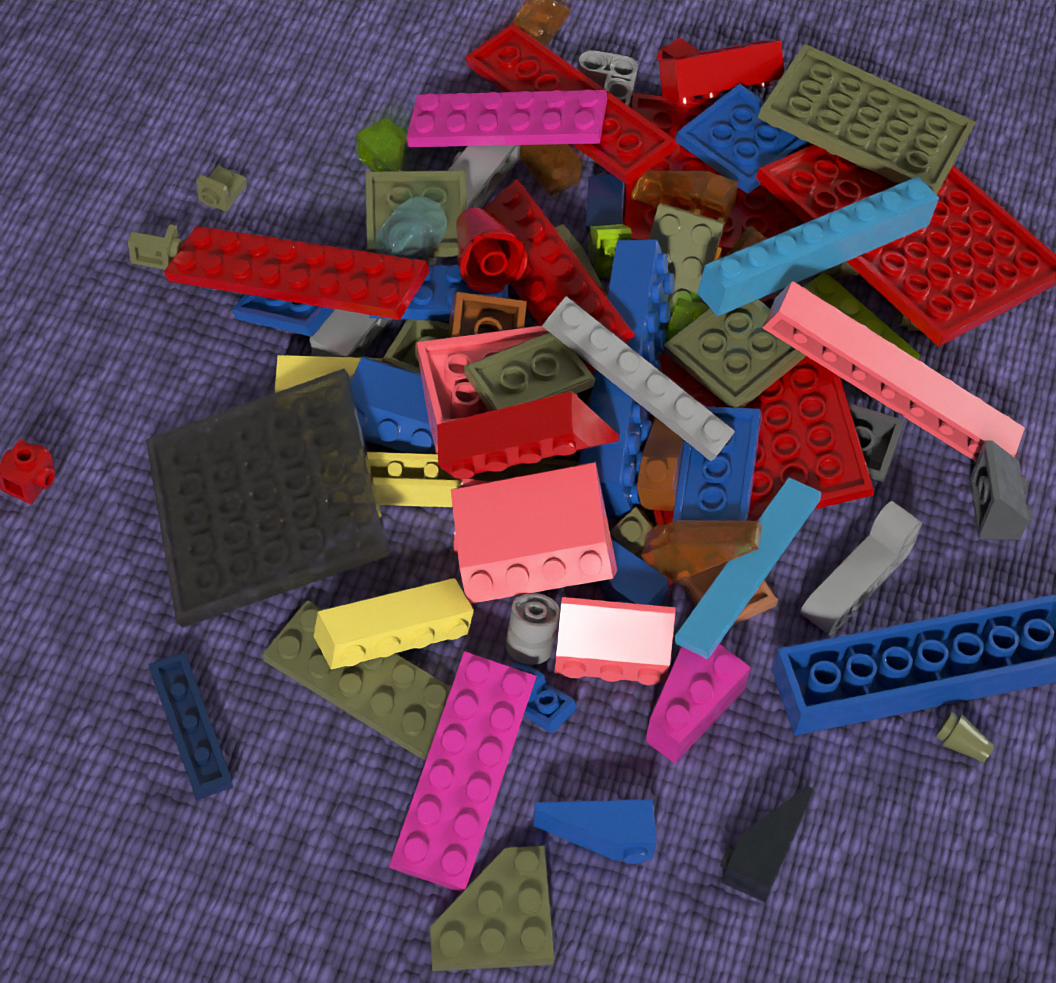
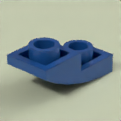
(546, 704)

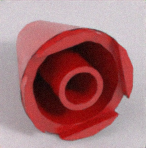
(488, 252)

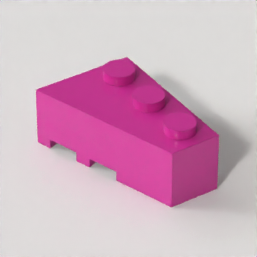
(694, 699)

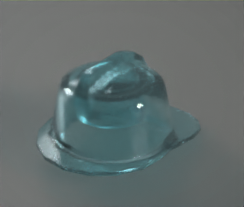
(412, 229)

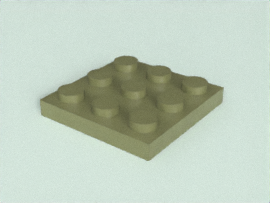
(390, 189)
(733, 353)

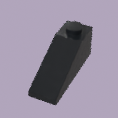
(763, 848)

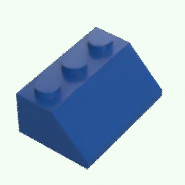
(392, 407)

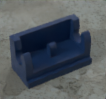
(605, 201)

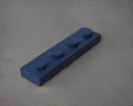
(190, 726)

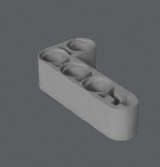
(611, 72)
(864, 569)

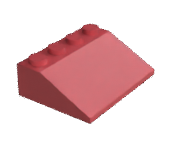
(442, 365)
(532, 533)

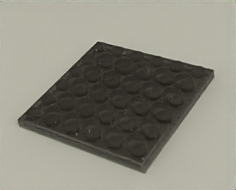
(265, 498)

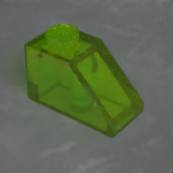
(382, 146)

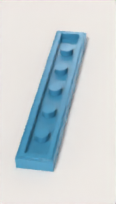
(745, 574)

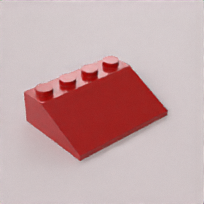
(520, 435)

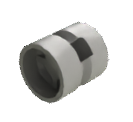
(532, 628)

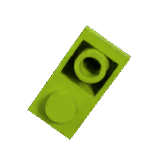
(603, 246)

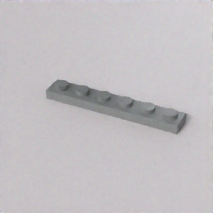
(638, 378)

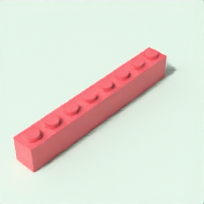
(888, 373)

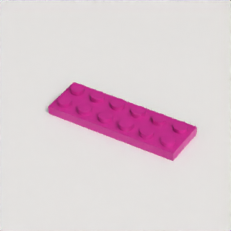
(507, 118)
(463, 772)

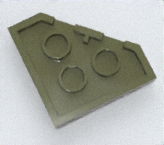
(498, 917)

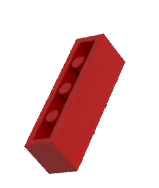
(720, 70)

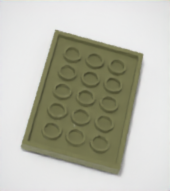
(866, 119)

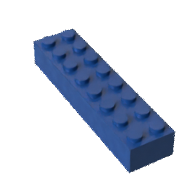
(640, 295)
(917, 665)

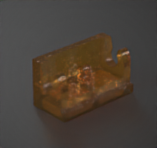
(541, 19)
(552, 165)

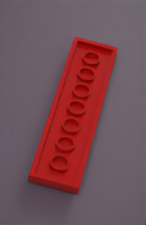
(521, 63)
(551, 265)
(298, 272)

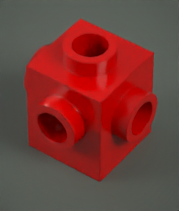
(26, 471)

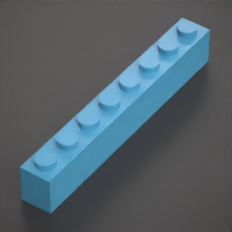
(816, 246)

